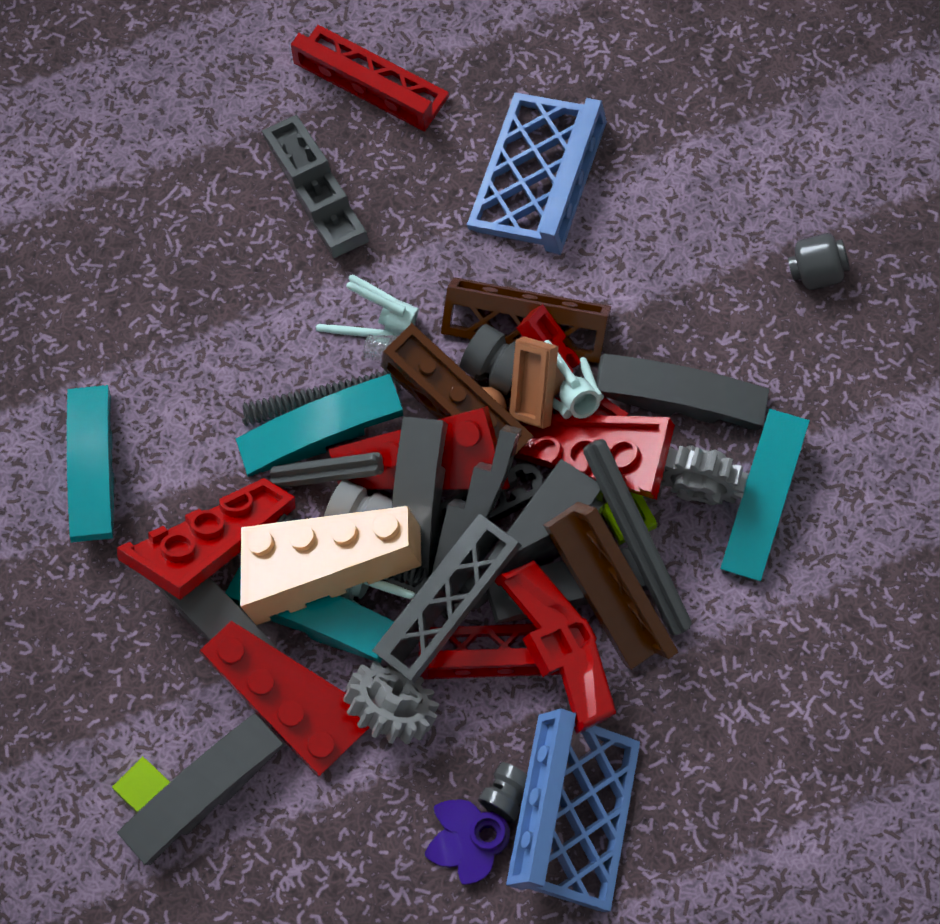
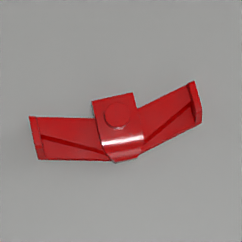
(561, 643)

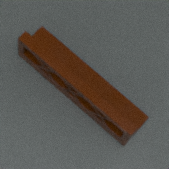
(519, 304)
(440, 382)
(609, 585)

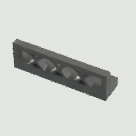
(440, 592)

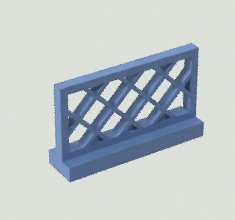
(566, 186)
(541, 809)

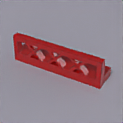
(368, 83)
(484, 662)

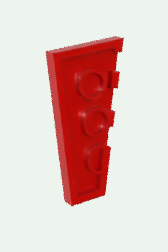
(636, 444)
(206, 540)
(286, 695)

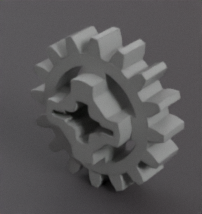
(703, 475)
(390, 703)

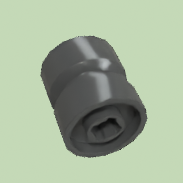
(490, 358)

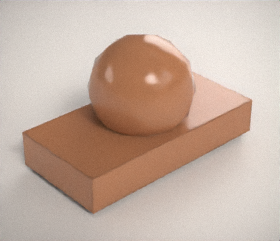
(534, 382)

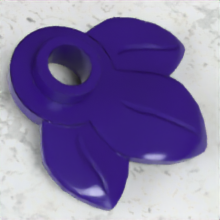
(460, 840)

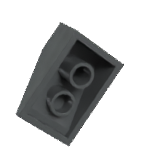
(557, 493)

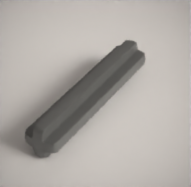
(327, 470)

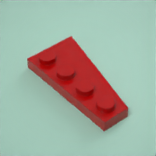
(467, 442)

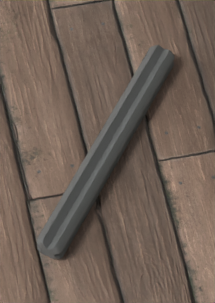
(637, 537)

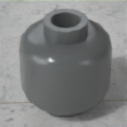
(819, 261)

